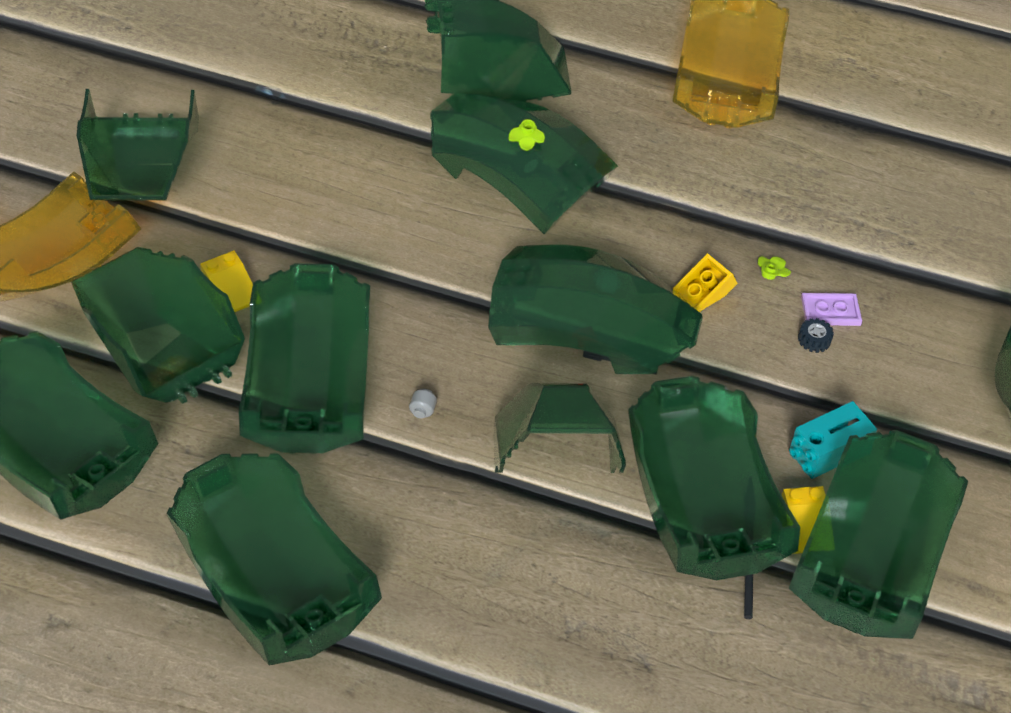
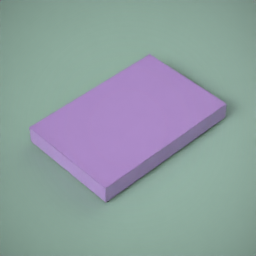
(833, 308)

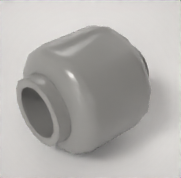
(423, 403)

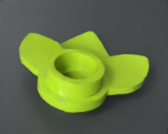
(526, 135)
(773, 267)

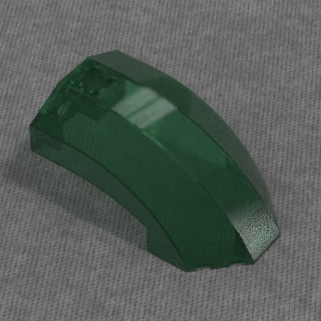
(540, 182)
(590, 304)
(306, 360)
(61, 434)
(709, 480)
(880, 535)
(270, 556)

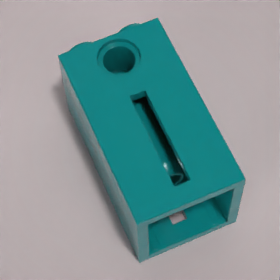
(822, 440)

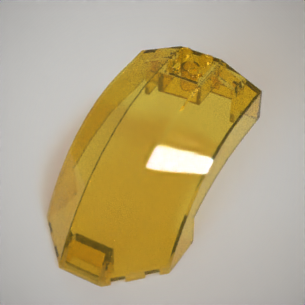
(731, 61)
(60, 239)

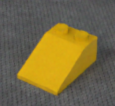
(230, 277)
(706, 283)
(805, 507)

